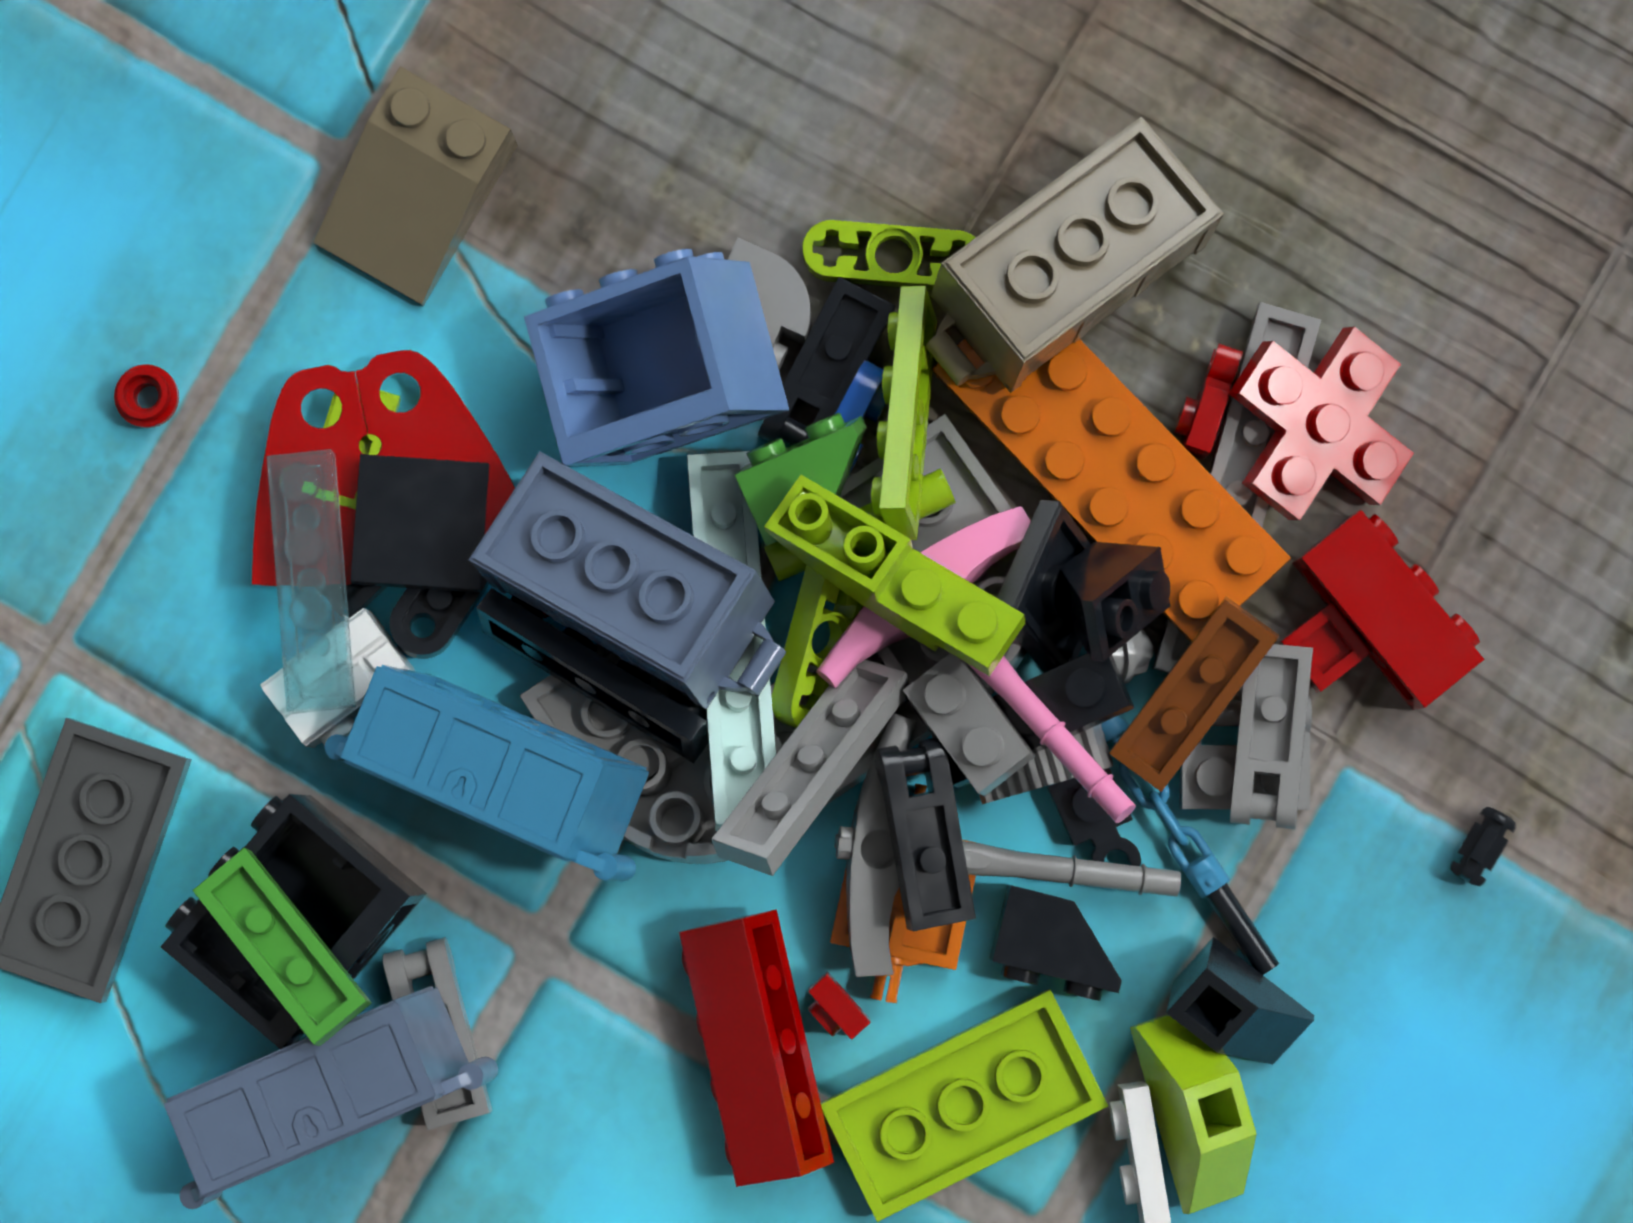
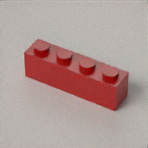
(756, 1048)

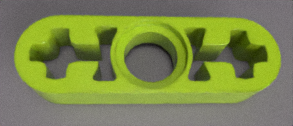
(848, 239)
(792, 676)

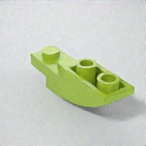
(892, 578)

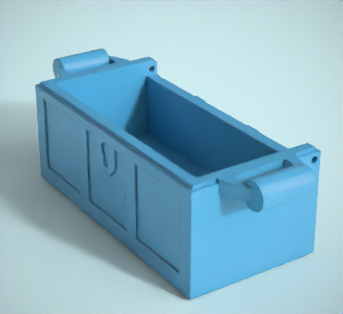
(496, 768)

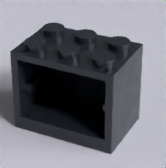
(332, 879)

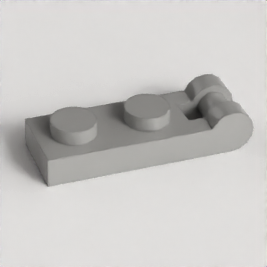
(1272, 736)
(439, 962)

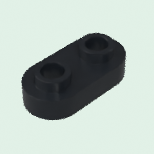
(444, 608)

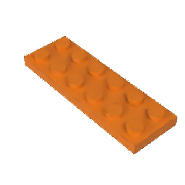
(1125, 478)

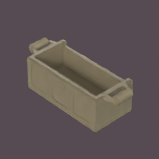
(1070, 257)

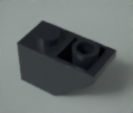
(1114, 594)
(1050, 938)
(1235, 1007)

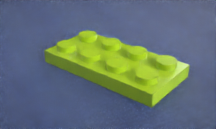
(963, 1104)

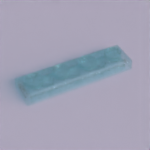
(311, 581)

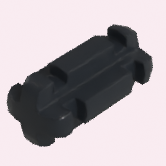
(1483, 846)

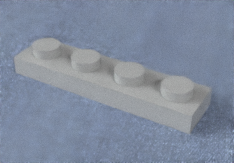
(810, 767)

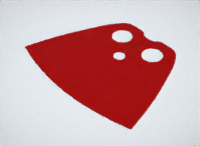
(434, 429)

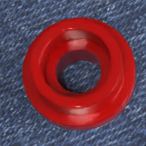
(133, 382)

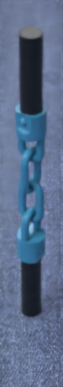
(1203, 873)

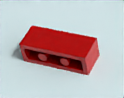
(1391, 608)

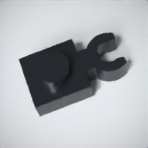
(1087, 820)

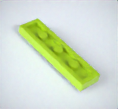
(907, 392)

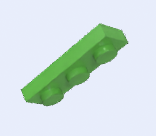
(282, 947)

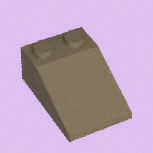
(414, 185)

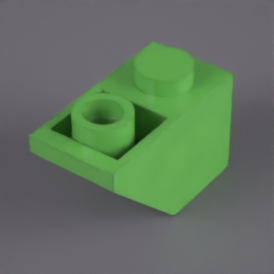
(821, 458)

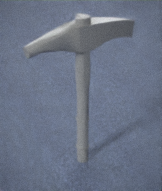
(874, 878)

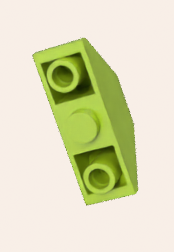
(1197, 1111)

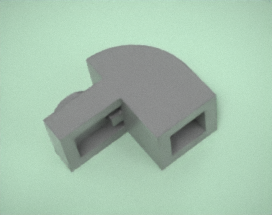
(780, 293)

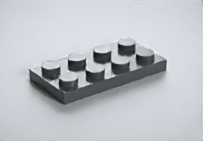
(87, 859)

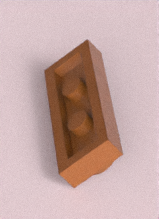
(1194, 694)

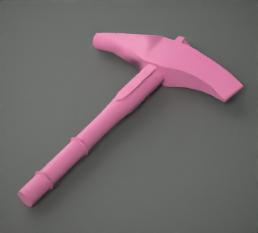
(969, 556)

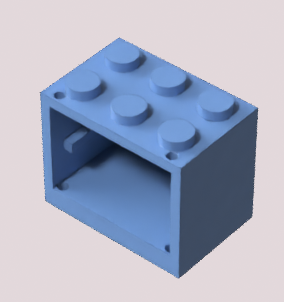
(655, 359)

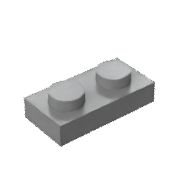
(969, 723)

